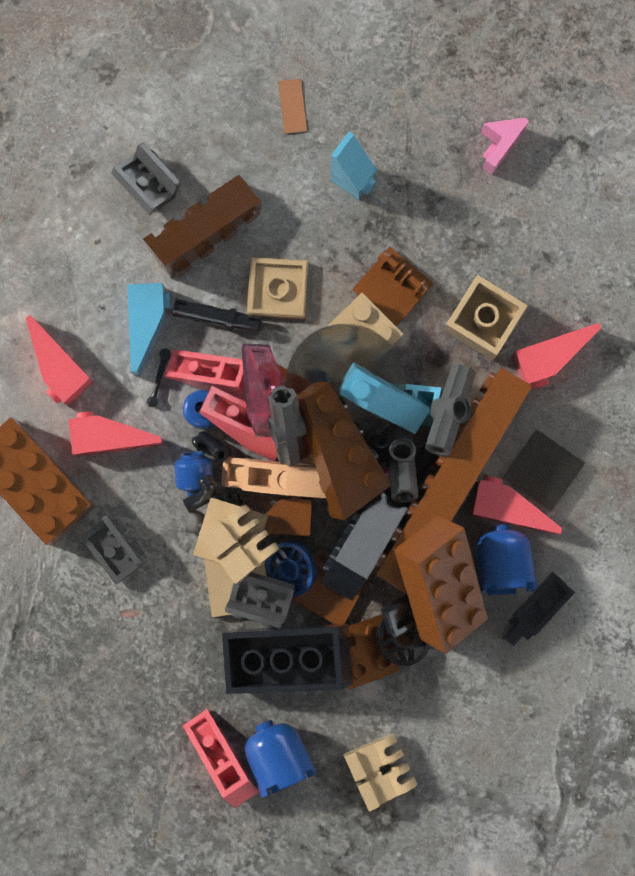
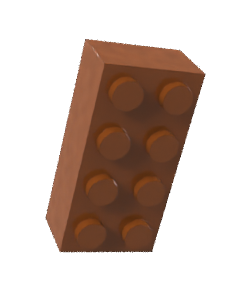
(38, 485)
(441, 583)

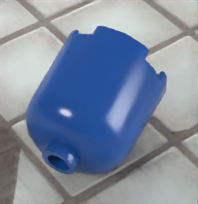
(504, 562)
(277, 757)

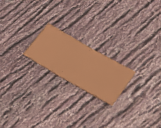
(292, 106)

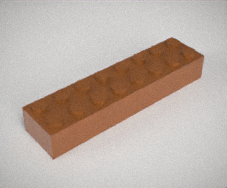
(458, 472)

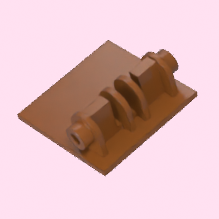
(393, 285)
(323, 599)
(365, 657)

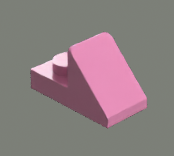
(505, 135)

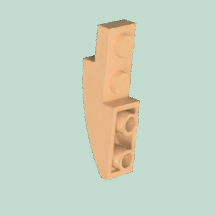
(271, 477)

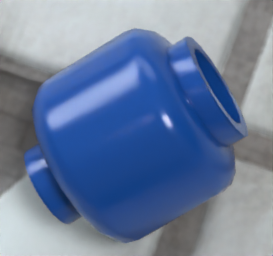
(189, 408)
(190, 469)

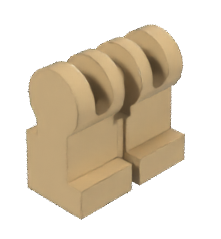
(239, 559)
(375, 786)

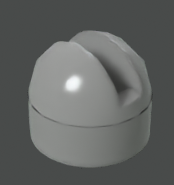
(193, 521)

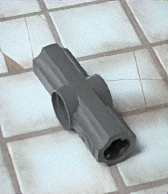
(450, 410)
(286, 425)
(401, 471)

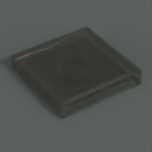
(543, 470)

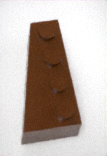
(204, 227)
(342, 457)

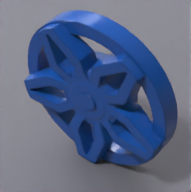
(291, 567)

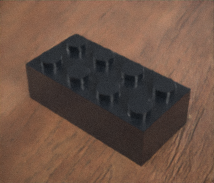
(287, 659)

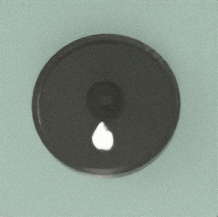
(334, 352)

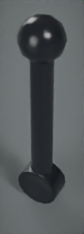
(165, 355)

